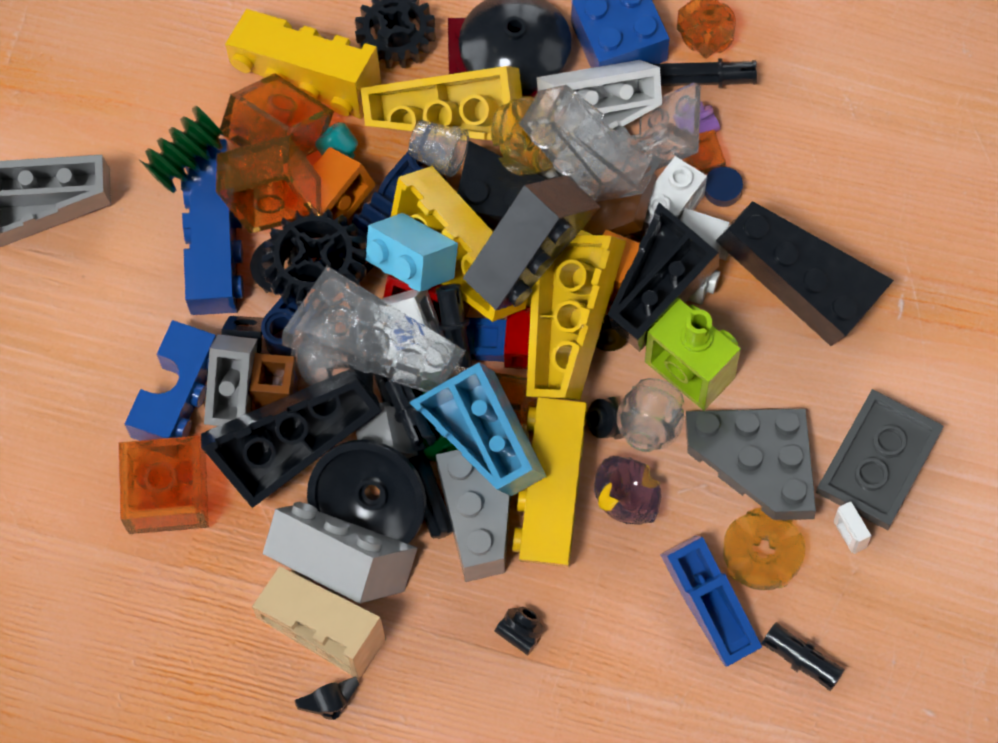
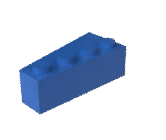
(213, 251)

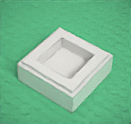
(852, 528)

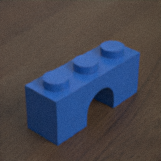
(168, 414)

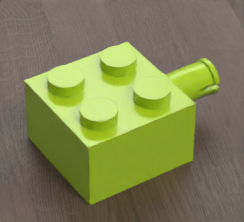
(692, 353)

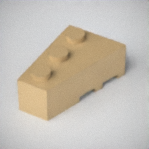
(321, 621)

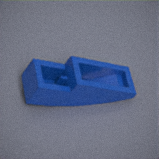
(711, 600)

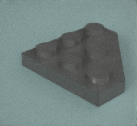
(758, 456)

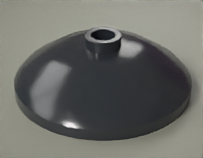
(537, 49)
(342, 489)

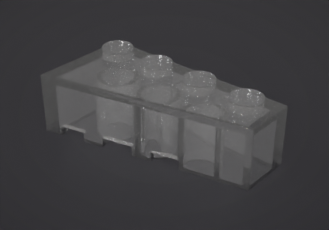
(366, 332)

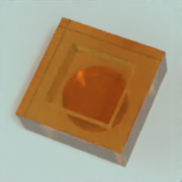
(709, 154)

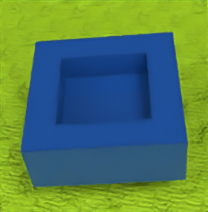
(486, 339)

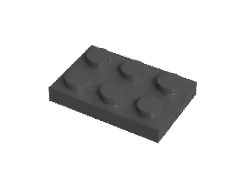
(880, 459)

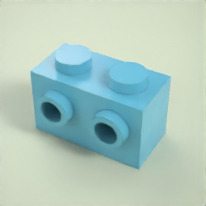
(411, 252)

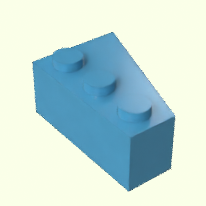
(483, 426)

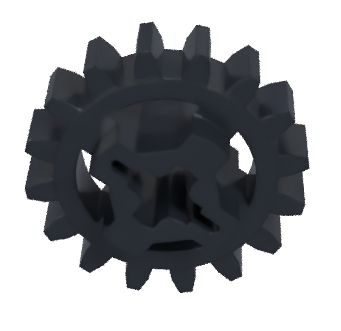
(395, 29)

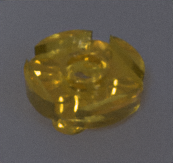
(518, 155)
(758, 572)

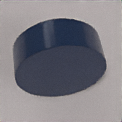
(723, 186)

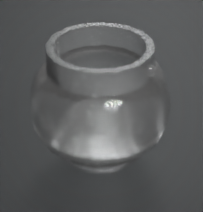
(651, 415)

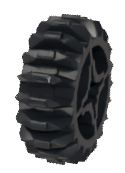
(333, 239)

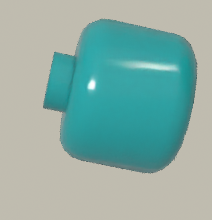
(339, 138)

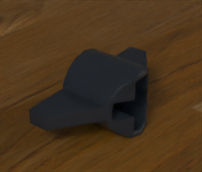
(329, 699)

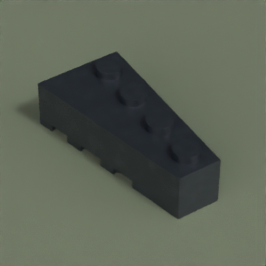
(804, 272)
(289, 434)

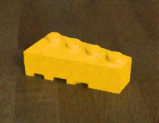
(318, 66)
(449, 100)
(437, 205)
(569, 314)
(552, 500)

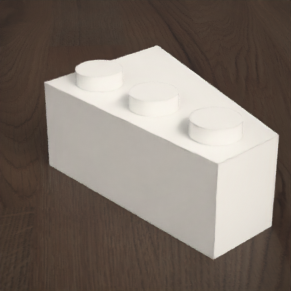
(616, 90)

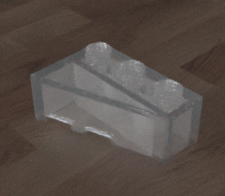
(585, 147)

